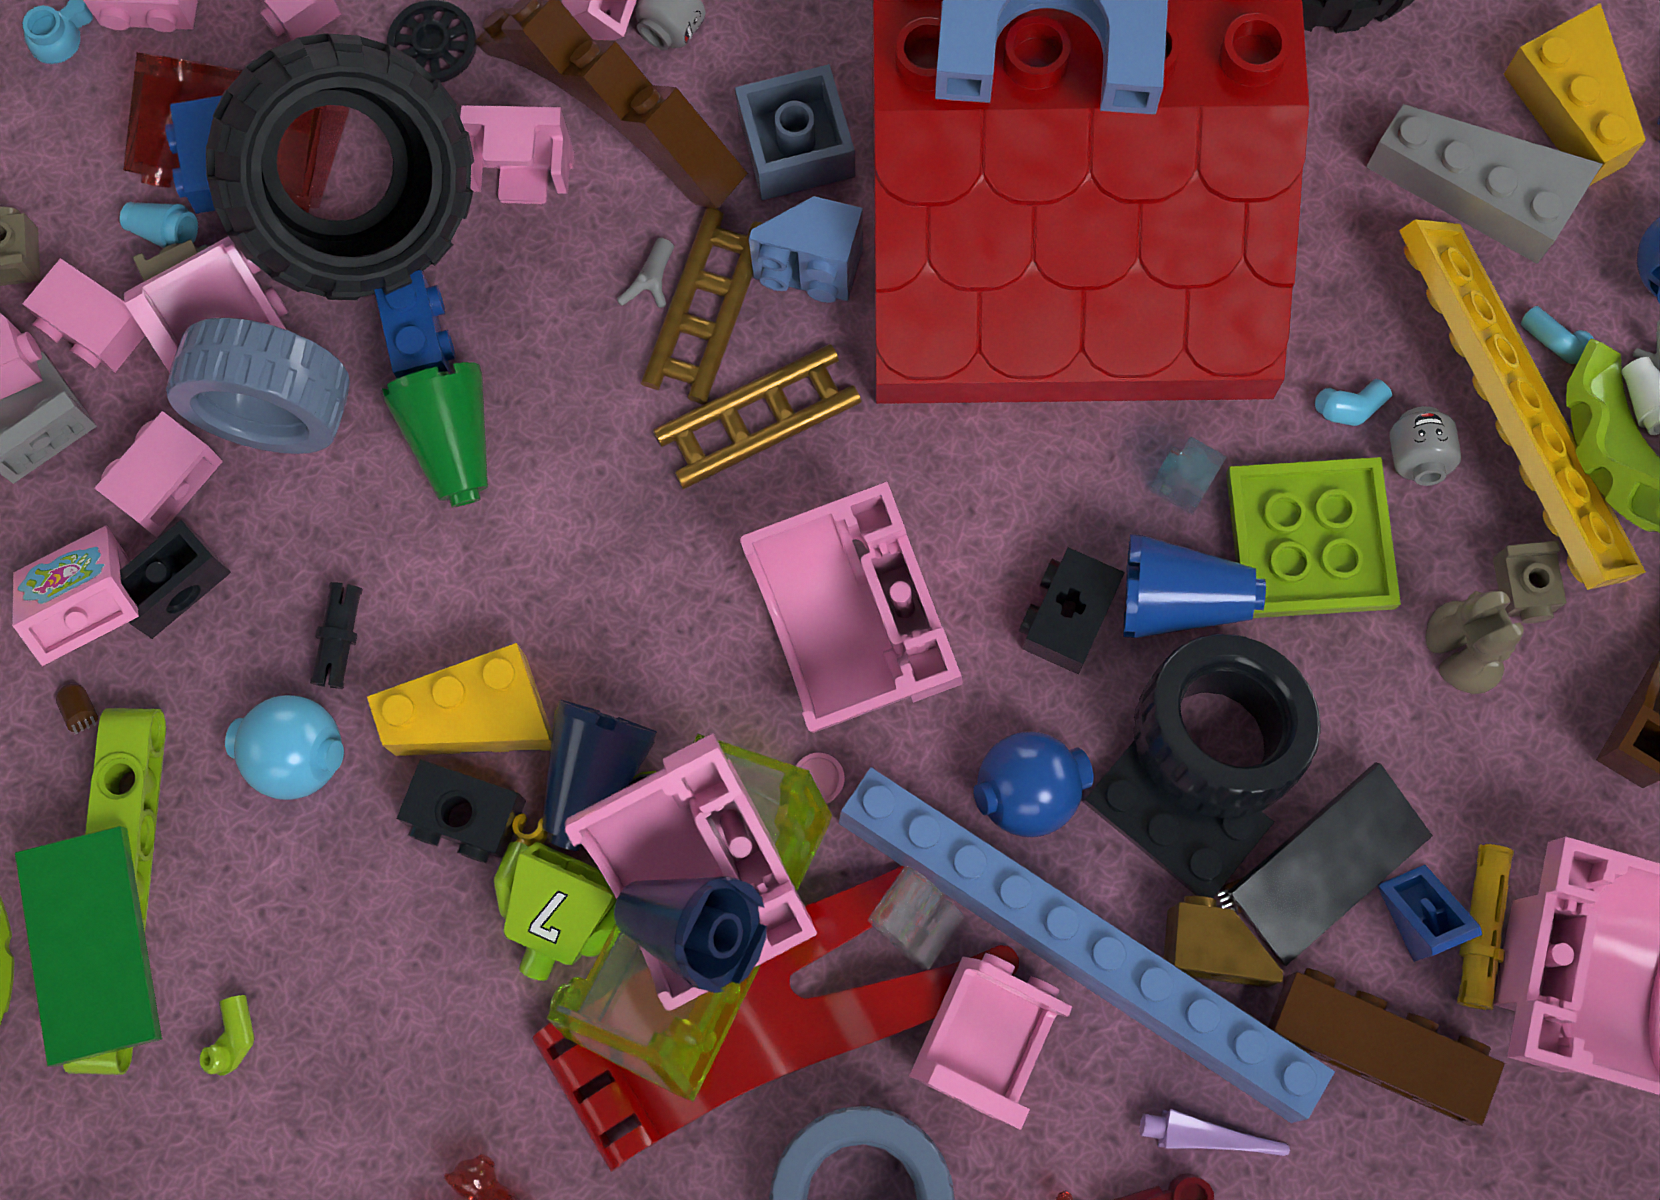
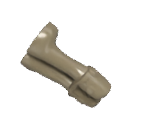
(1489, 639)

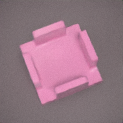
(523, 146)

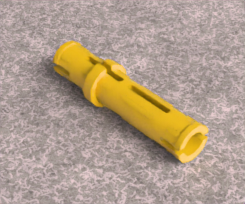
(1488, 910)

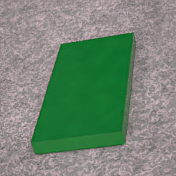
(87, 946)

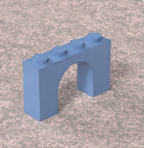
(1128, 31)

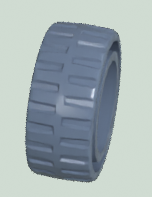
(258, 386)
(855, 1127)

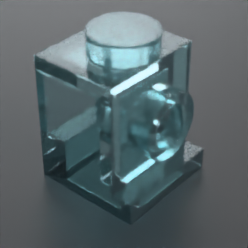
(1187, 474)

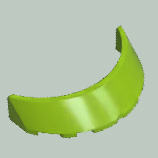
(1609, 439)

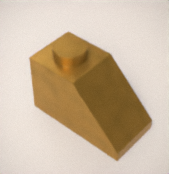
(1216, 945)

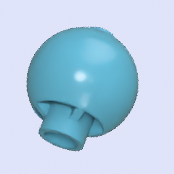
(286, 747)

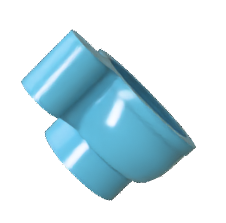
(55, 34)

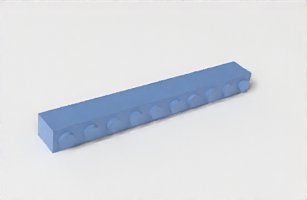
(1087, 948)

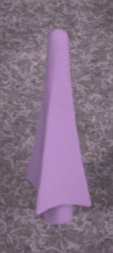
(1183, 1131)

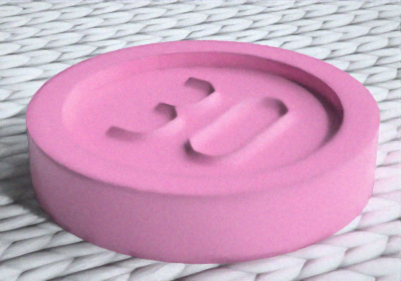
(826, 773)

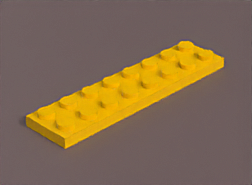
(1522, 403)

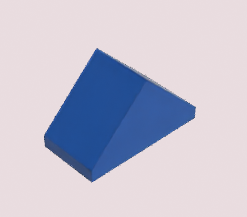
(1427, 913)

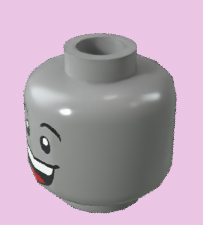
(669, 21)
(1425, 445)

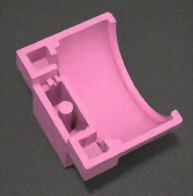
(848, 619)
(692, 825)
(1587, 967)

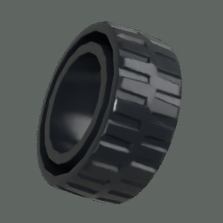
(1265, 687)

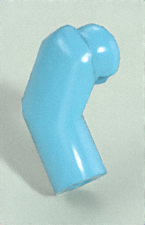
(1555, 336)
(1350, 407)

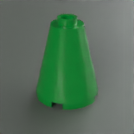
(444, 428)

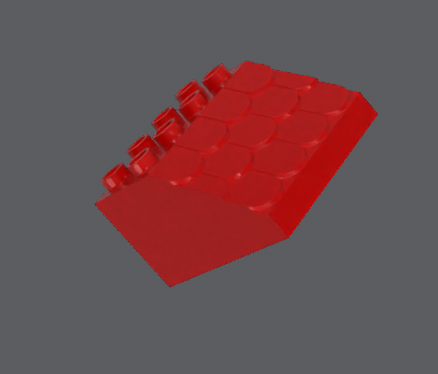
(1079, 244)

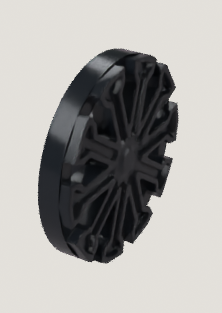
(432, 38)

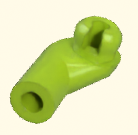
(234, 1042)

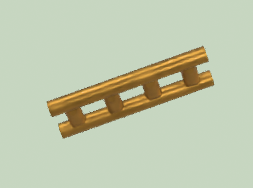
(678, 319)
(766, 387)

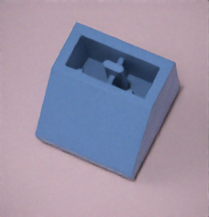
(810, 249)

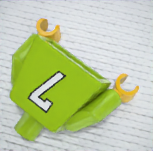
(551, 903)

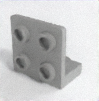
(39, 423)

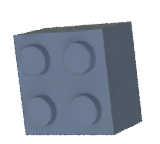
(795, 132)

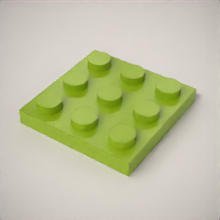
(1315, 535)

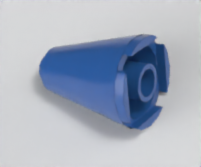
(1185, 589)

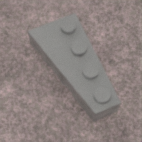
(1484, 178)

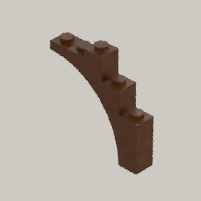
(606, 80)

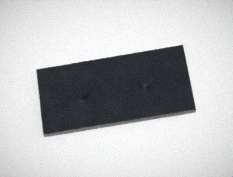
(1330, 863)

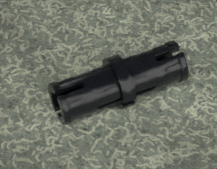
(336, 635)

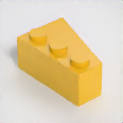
(1579, 91)
(465, 708)

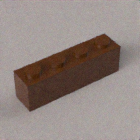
(1387, 1049)

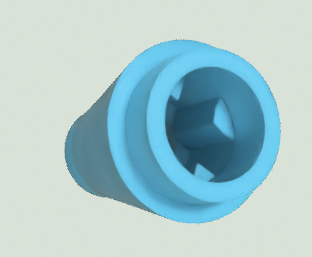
(159, 222)

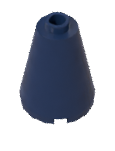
(588, 762)
(696, 927)

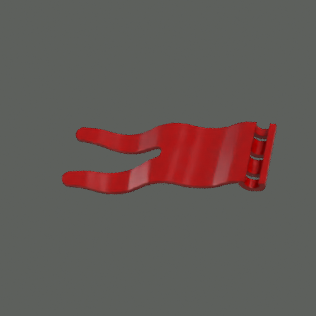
(769, 1036)

